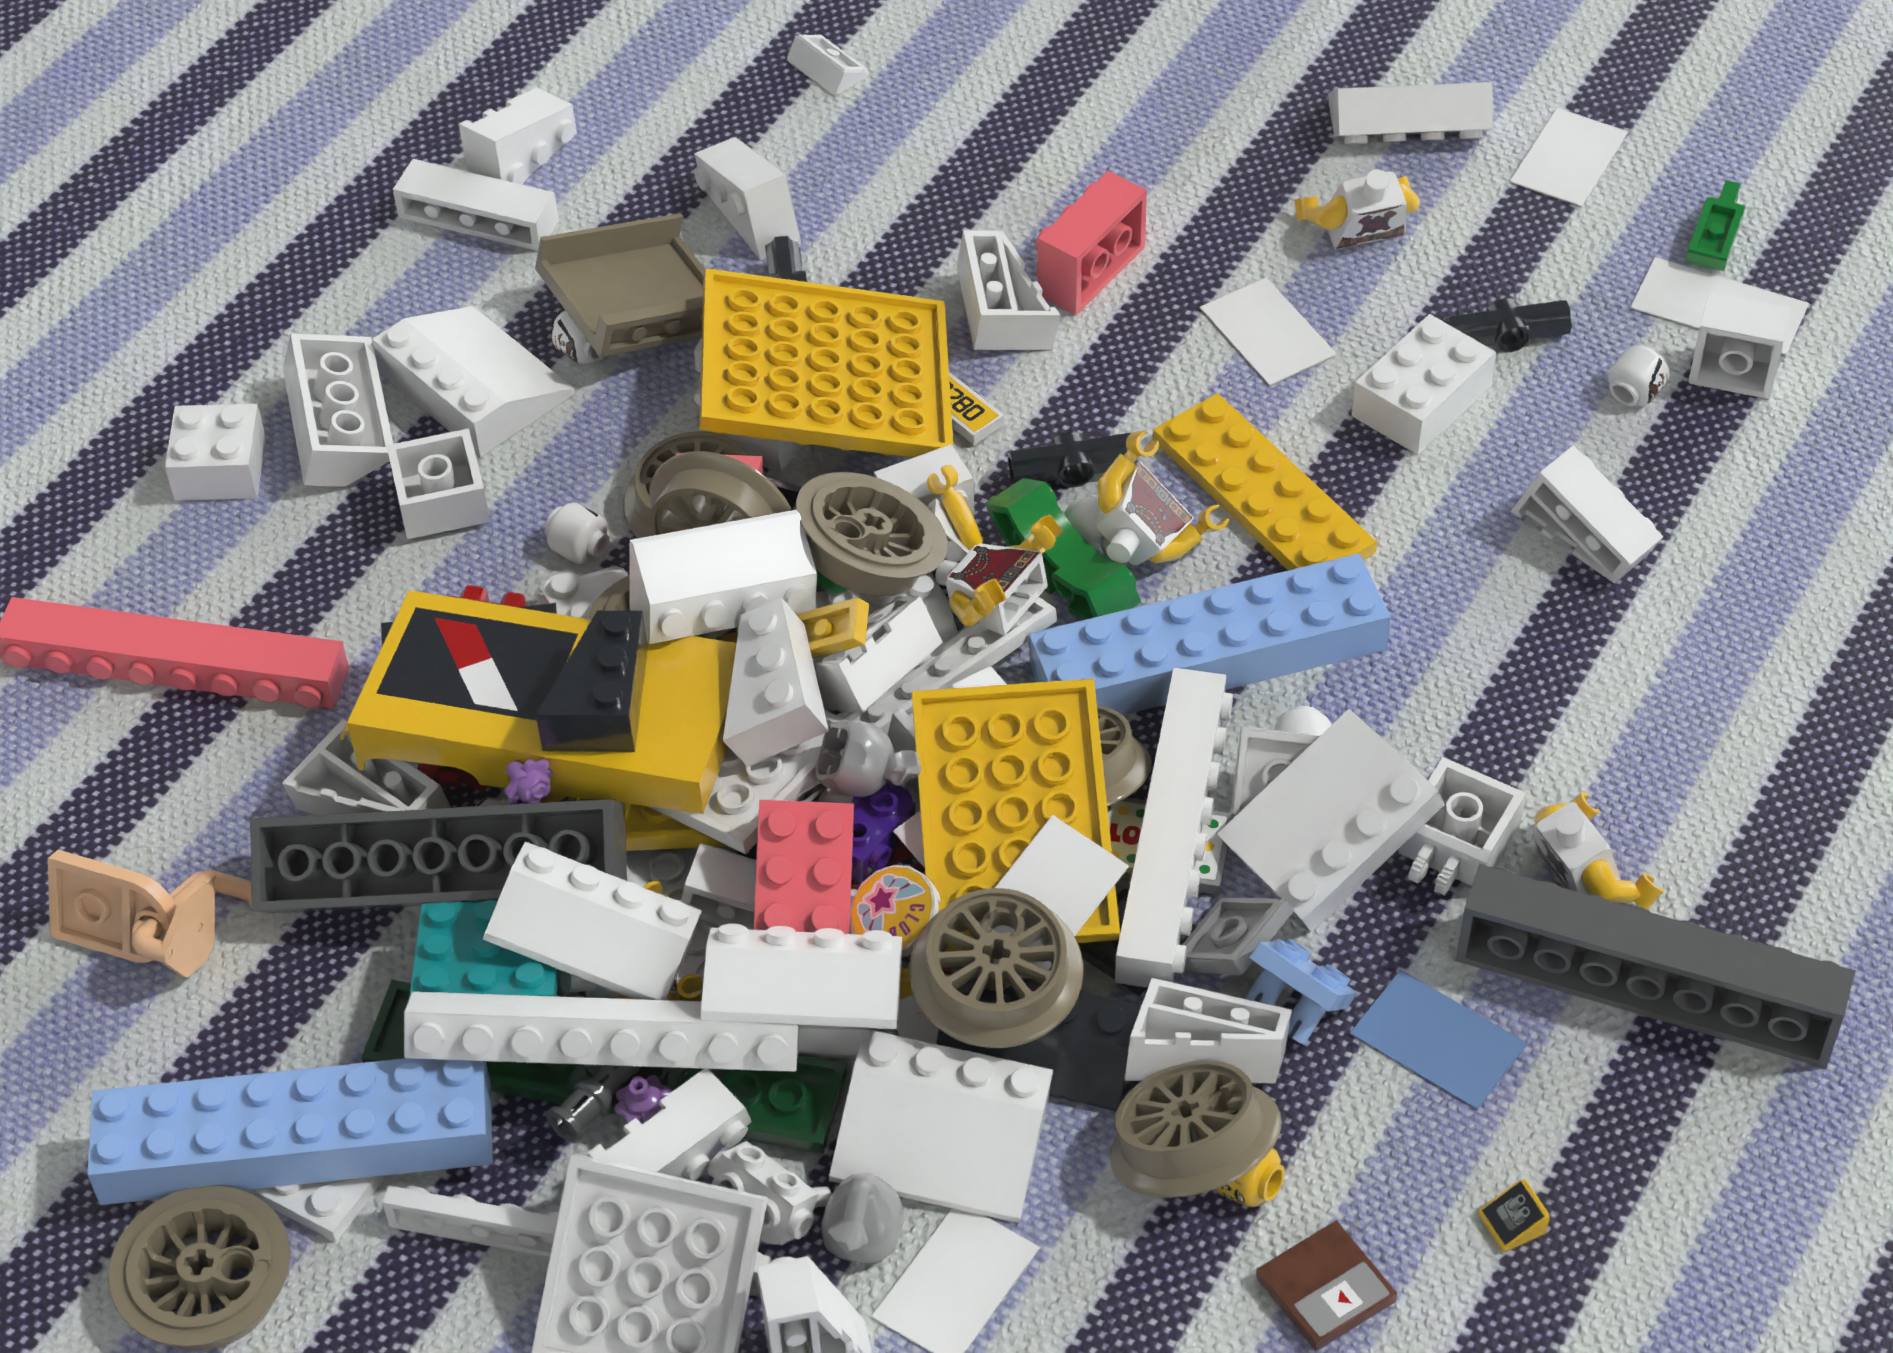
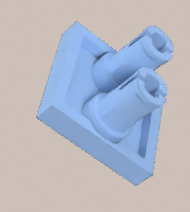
(1290, 965)

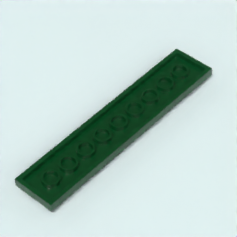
(784, 1106)

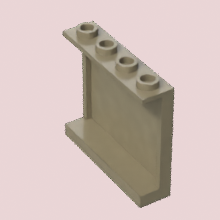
(626, 283)

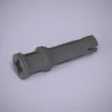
(589, 1099)

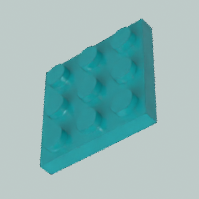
(458, 960)

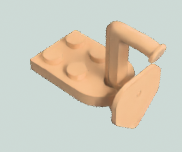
(134, 914)

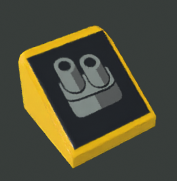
(1515, 1216)

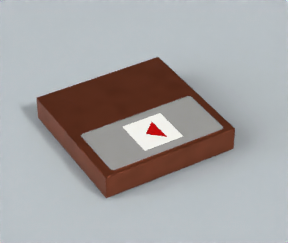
(1326, 1285)

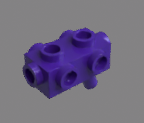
(873, 828)

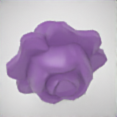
(528, 781)
(641, 1098)

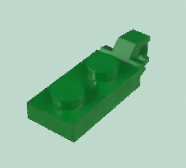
(1717, 229)

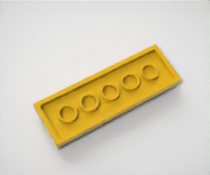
(1260, 486)

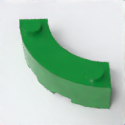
(1072, 565)

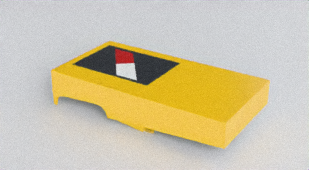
(465, 691)

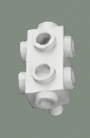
(789, 1199)

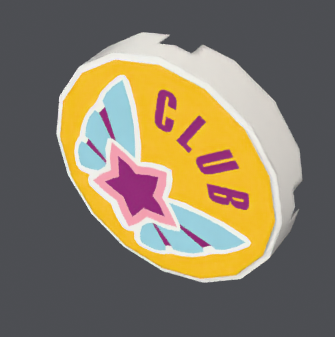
(895, 902)

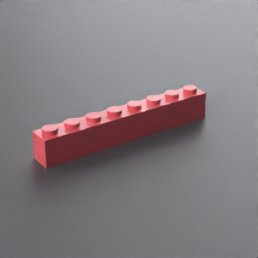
(173, 652)

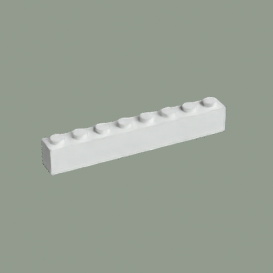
(1171, 829)
(590, 1033)

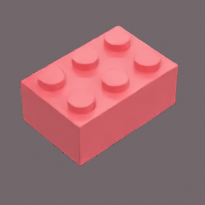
(1091, 242)
(803, 865)

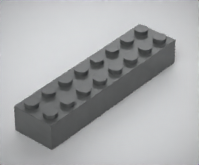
(421, 853)
(1654, 965)

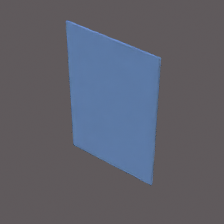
(1438, 1039)

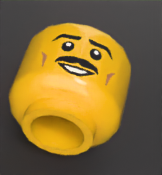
(1258, 1184)

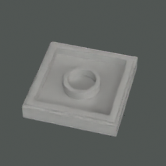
(1232, 932)

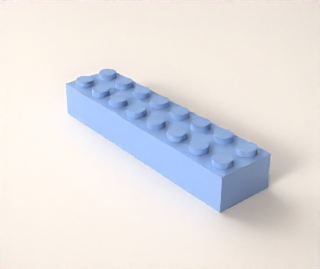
(1235, 630)
(289, 1127)

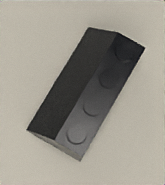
(1083, 1051)

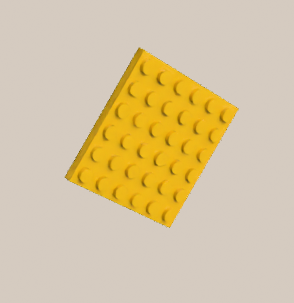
(824, 365)

